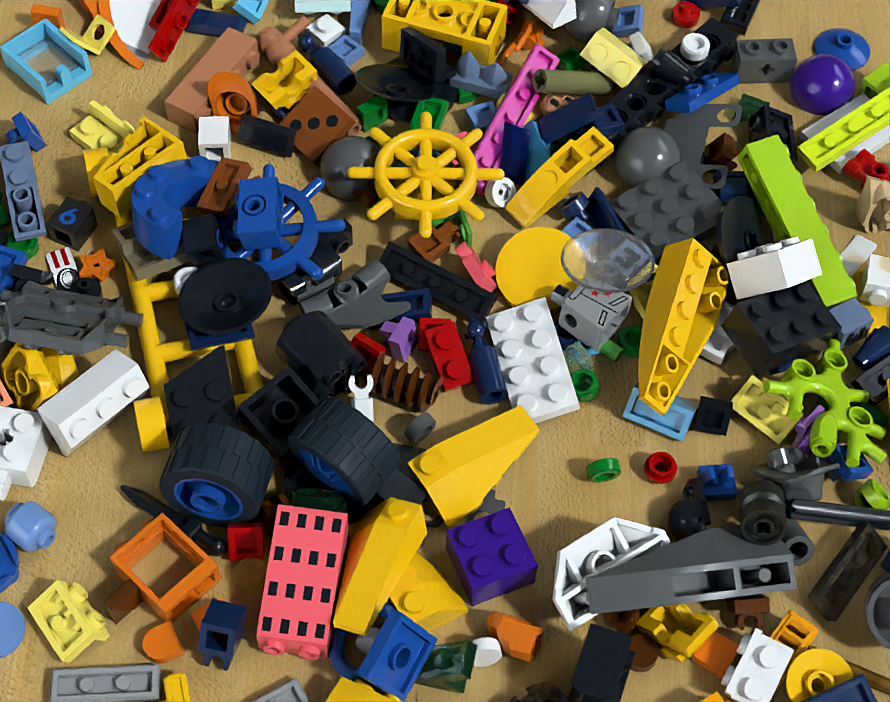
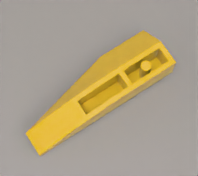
(678, 319)

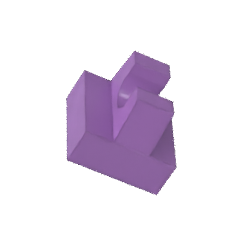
(400, 337)

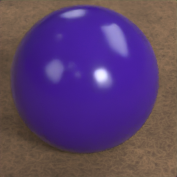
(822, 84)

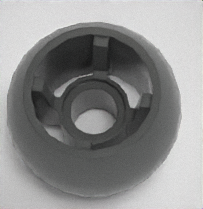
(591, 17)

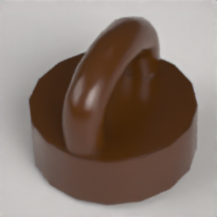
(367, 196)

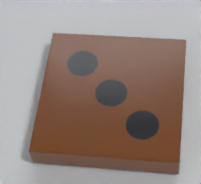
(317, 124)

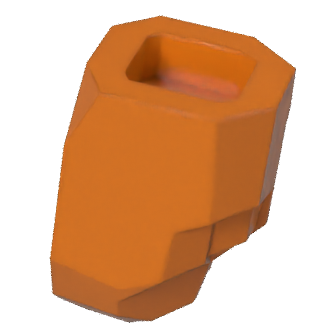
(515, 635)

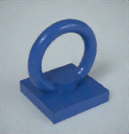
(393, 657)

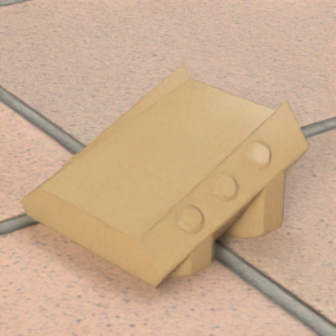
(874, 205)

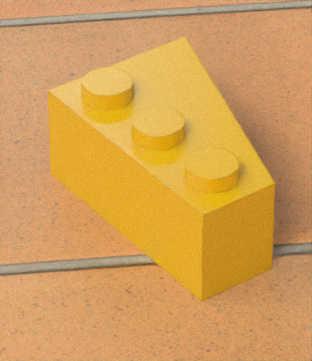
(145, 148)

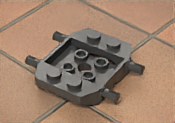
(70, 308)

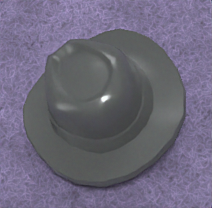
(795, 473)

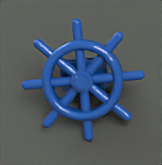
(260, 220)

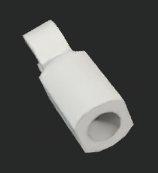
(361, 400)

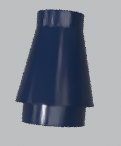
(874, 348)

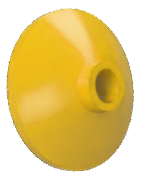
(815, 664)

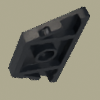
(202, 394)

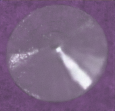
(607, 260)

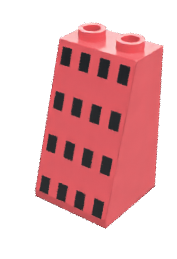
(303, 581)

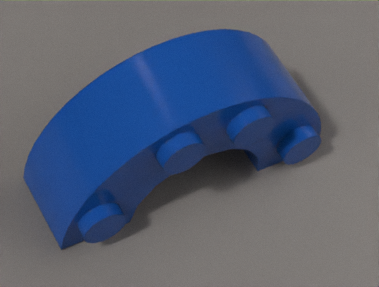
(161, 195)

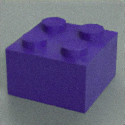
(491, 556)

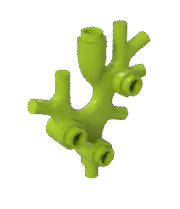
(840, 420)

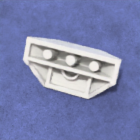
(593, 553)

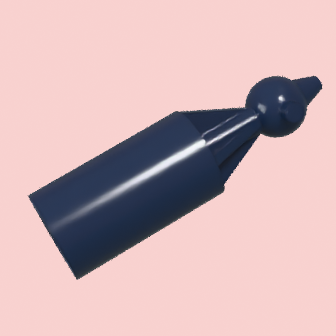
(328, 64)
(485, 365)

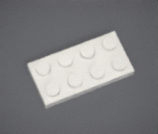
(533, 361)

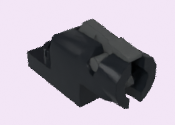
(300, 285)

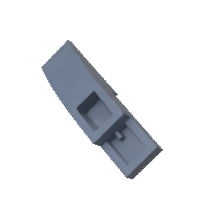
(22, 191)

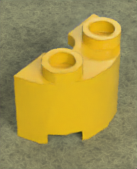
(288, 83)
(677, 629)

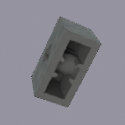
(764, 60)

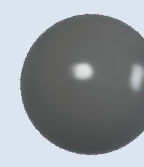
(645, 155)
(338, 157)

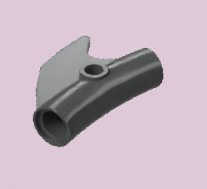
(357, 299)

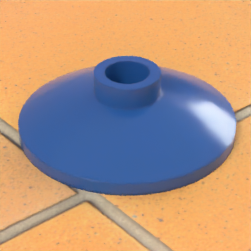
(845, 45)

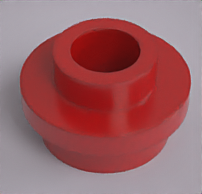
(663, 460)

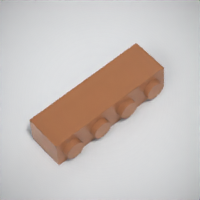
(190, 99)

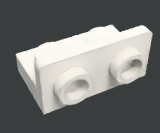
(758, 670)

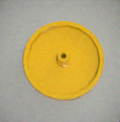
(532, 266)

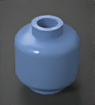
(30, 526)

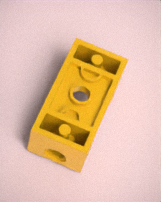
(473, 24)

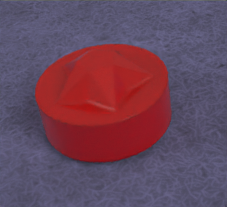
(686, 14)

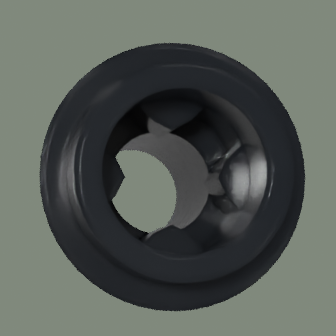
(669, 66)

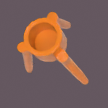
(529, 35)

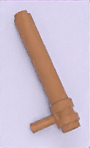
(278, 45)

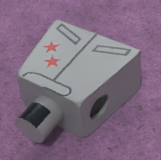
(591, 314)

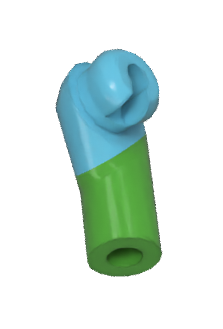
(609, 349)

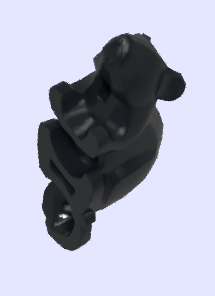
(689, 514)

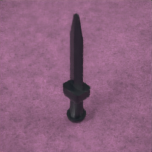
(191, 527)

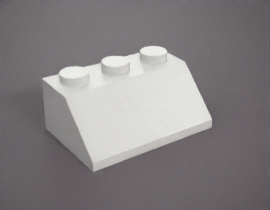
(93, 400)

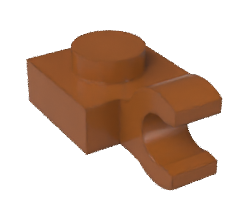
(437, 243)

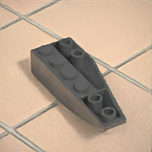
(694, 569)

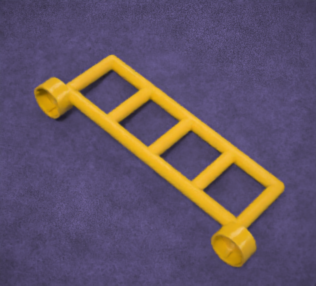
(152, 412)

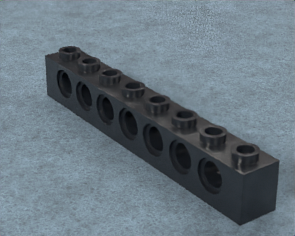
(646, 95)

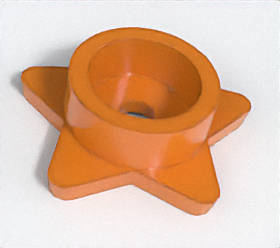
(98, 273)

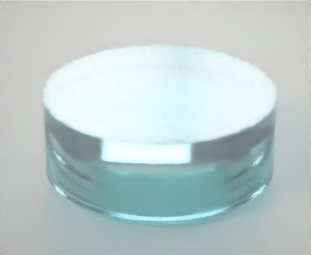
(578, 357)

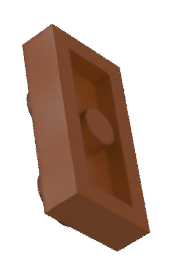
(221, 188)

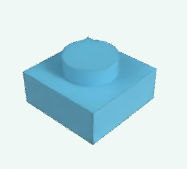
(251, 9)

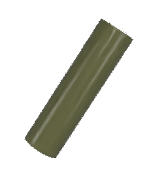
(571, 82)

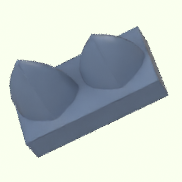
(479, 78)

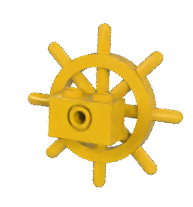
(424, 187)

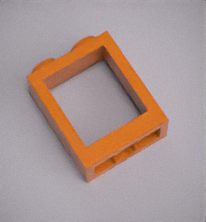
(185, 592)

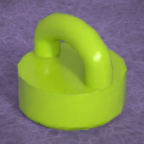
(874, 494)

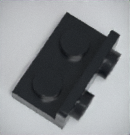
(424, 55)
(770, 122)

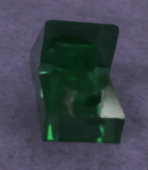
(448, 666)

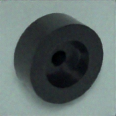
(87, 286)

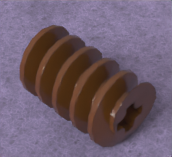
(405, 385)

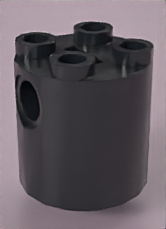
(320, 354)

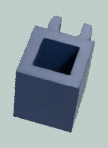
(221, 631)

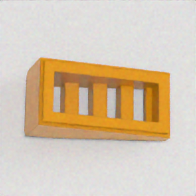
(796, 632)

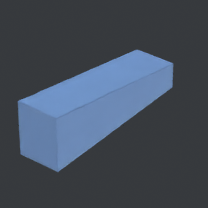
(359, 17)

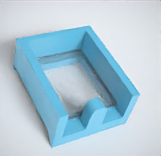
(47, 60)

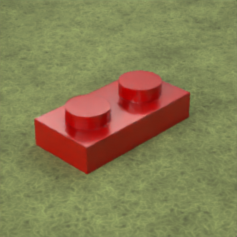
(448, 356)

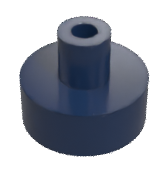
(575, 207)

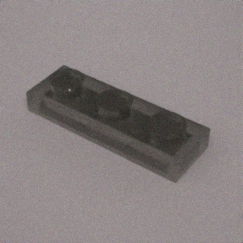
(847, 571)

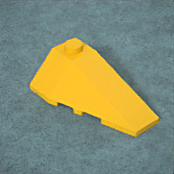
(469, 464)
(376, 561)
(425, 594)

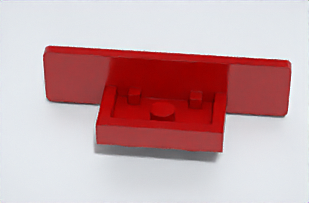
(169, 22)

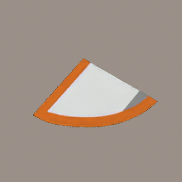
(132, 27)

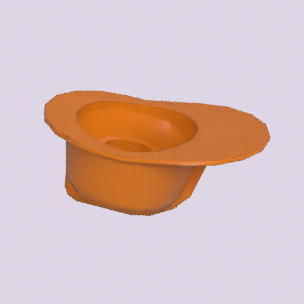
(231, 97)

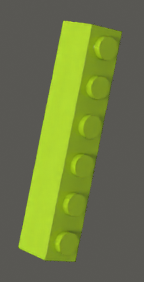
(794, 214)

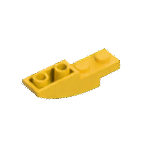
(557, 175)

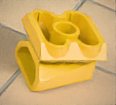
(37, 375)

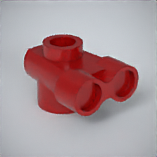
(864, 165)

